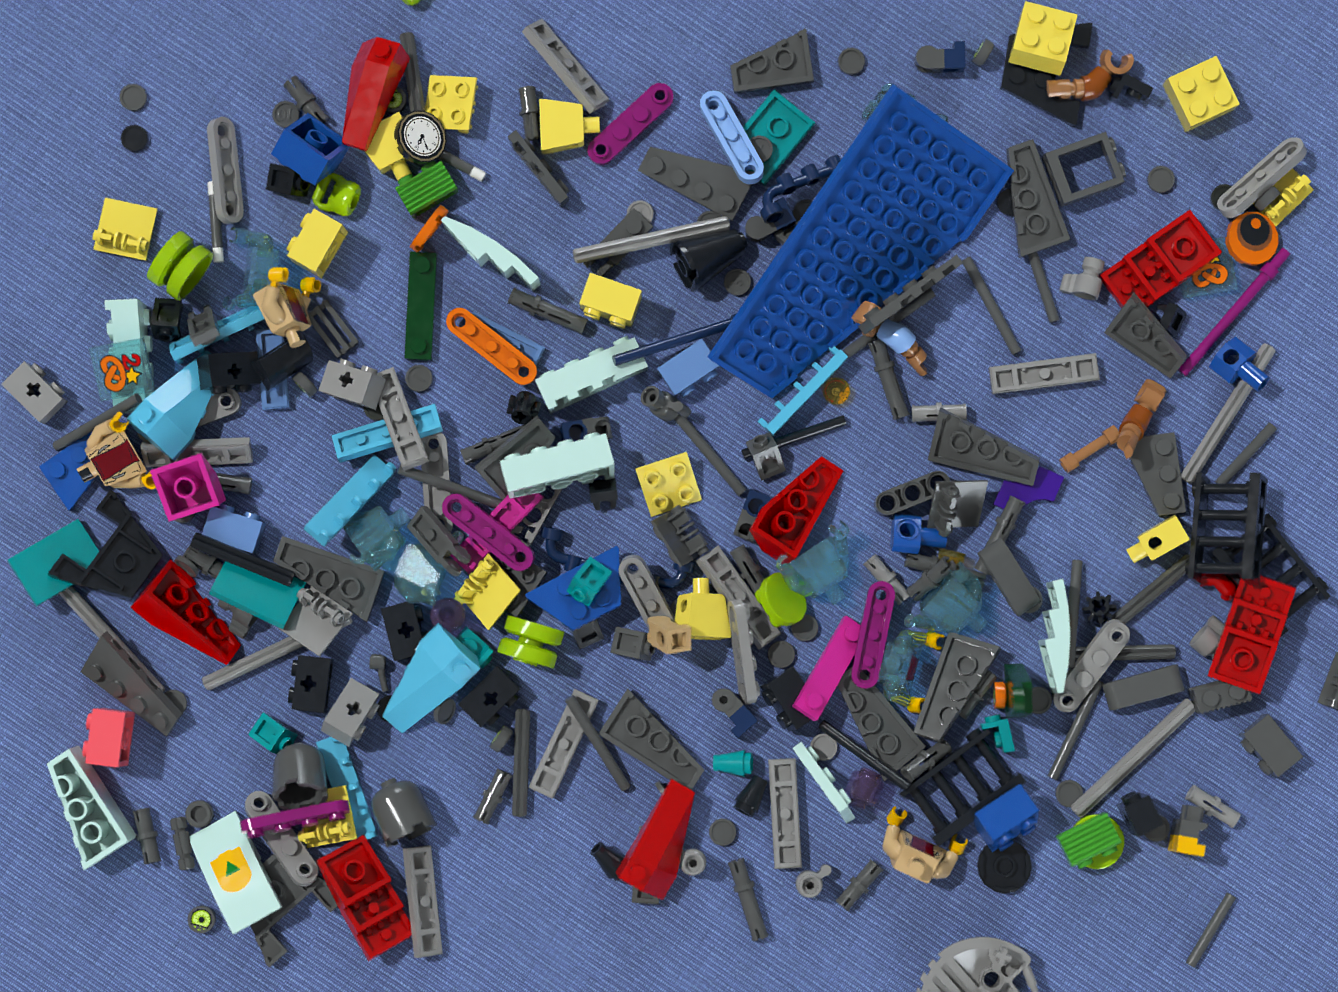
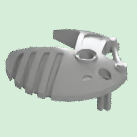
(970, 959)

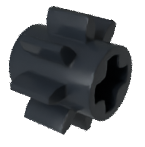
(523, 407)
(1099, 601)

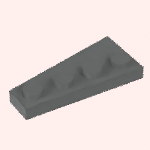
(698, 179)
(1034, 204)
(977, 450)
(333, 575)
(954, 681)
(879, 724)
(646, 739)

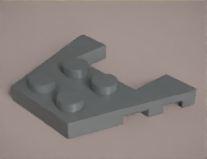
(289, 896)

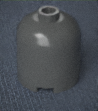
(299, 777)
(401, 811)

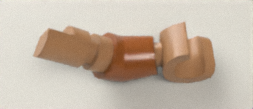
(1094, 83)
(1139, 416)

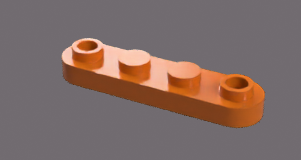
(491, 346)

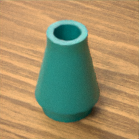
(735, 763)

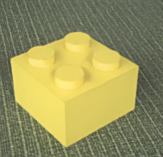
(1042, 38)
(1200, 94)
(316, 243)
(610, 300)

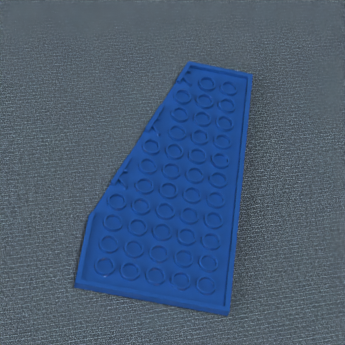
(876, 224)

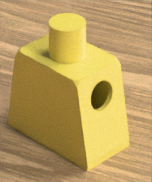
(564, 125)
(384, 149)
(1171, 536)
(703, 612)

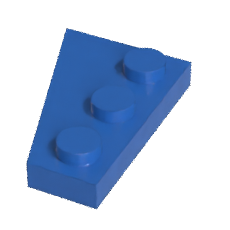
(63, 473)

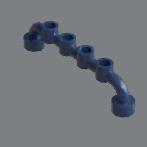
(786, 185)
(571, 561)

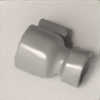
(1087, 284)
(1207, 637)
(692, 861)
(810, 882)

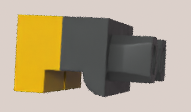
(1186, 831)

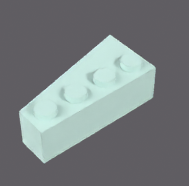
(128, 322)
(588, 376)
(558, 465)
(89, 807)

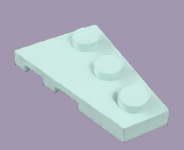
(825, 780)

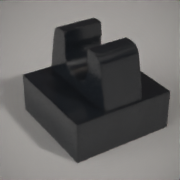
(1172, 318)
(603, 491)

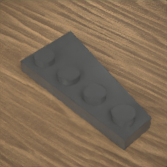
(911, 291)
(119, 677)

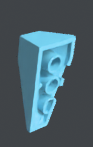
(173, 412)
(433, 675)

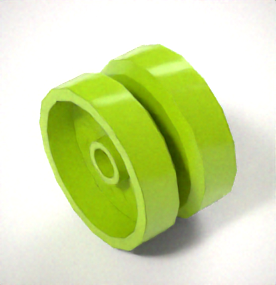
(179, 265)
(530, 643)

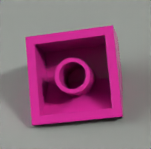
(187, 486)

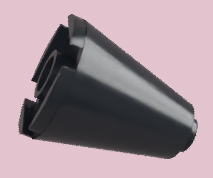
(706, 256)

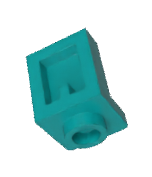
(588, 581)
(476, 645)
(272, 734)
(1003, 736)

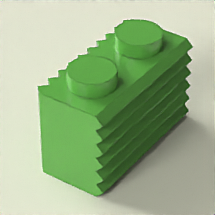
(426, 188)
(1089, 840)

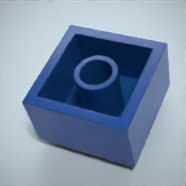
(310, 149)
(1006, 819)

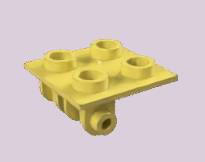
(452, 101)
(1293, 191)
(125, 229)
(668, 484)
(488, 591)
(327, 831)

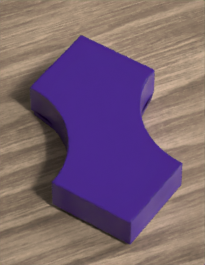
(1044, 488)

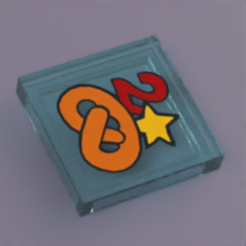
(1214, 277)
(122, 369)

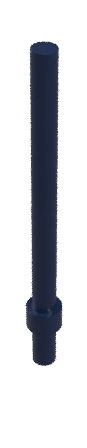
(671, 342)

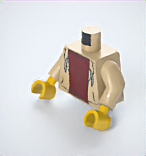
(285, 306)
(114, 457)
(917, 856)

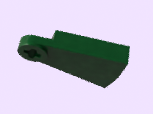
(1017, 691)

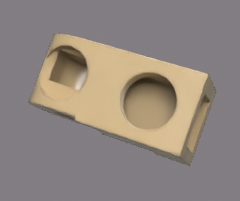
(668, 635)

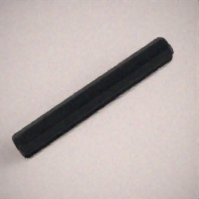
(242, 559)

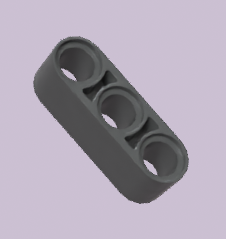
(897, 493)
(1009, 577)
(1143, 687)

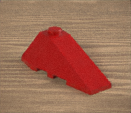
(371, 88)
(791, 514)
(179, 610)
(657, 849)

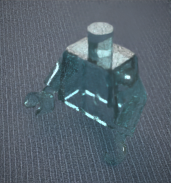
(260, 259)
(376, 535)
(820, 567)
(418, 574)
(952, 604)

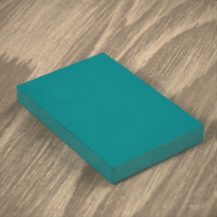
(782, 125)
(34, 563)
(256, 594)

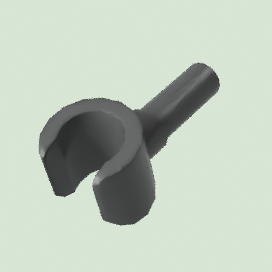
(378, 662)

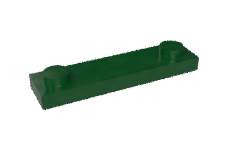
(420, 306)

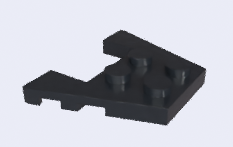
(1031, 84)
(122, 561)

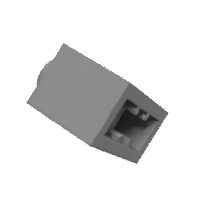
(352, 384)
(20, 386)
(354, 698)

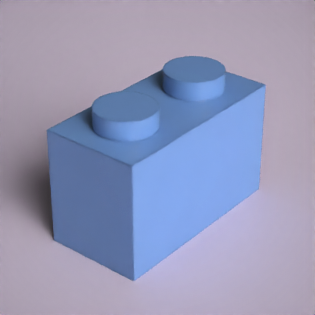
(688, 369)
(233, 529)

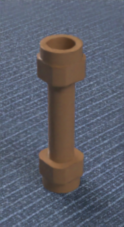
(1071, 461)

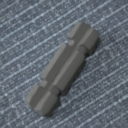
(182, 843)

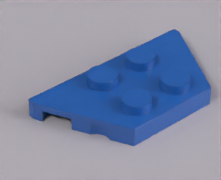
(573, 614)

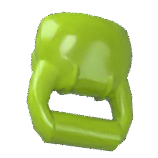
(343, 196)

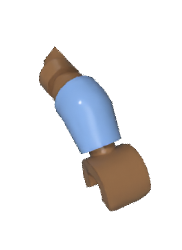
(895, 336)

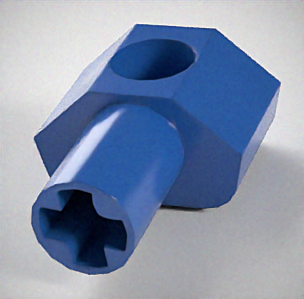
(1242, 368)
(918, 535)

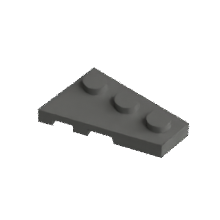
(539, 168)
(1145, 337)
(1159, 471)

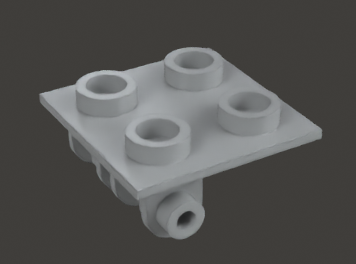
(315, 620)

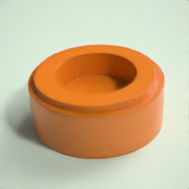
(999, 695)

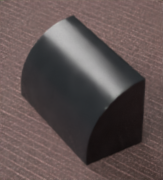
(282, 363)

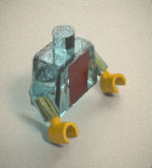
(901, 664)

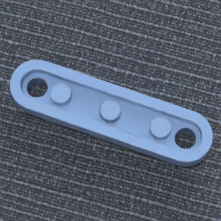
(731, 137)

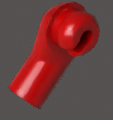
(1221, 583)

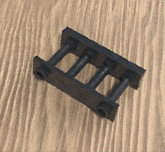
(1250, 542)
(1317, 586)
(985, 796)

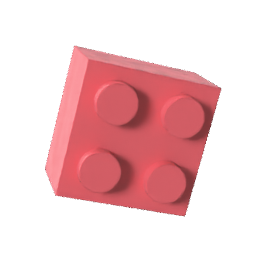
(109, 737)

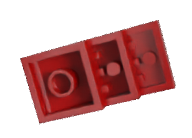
(1161, 262)
(1251, 633)
(365, 897)

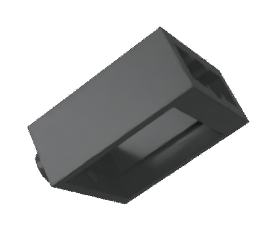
(1058, 178)

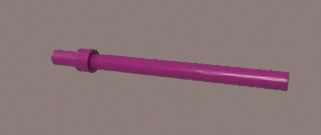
(1267, 273)

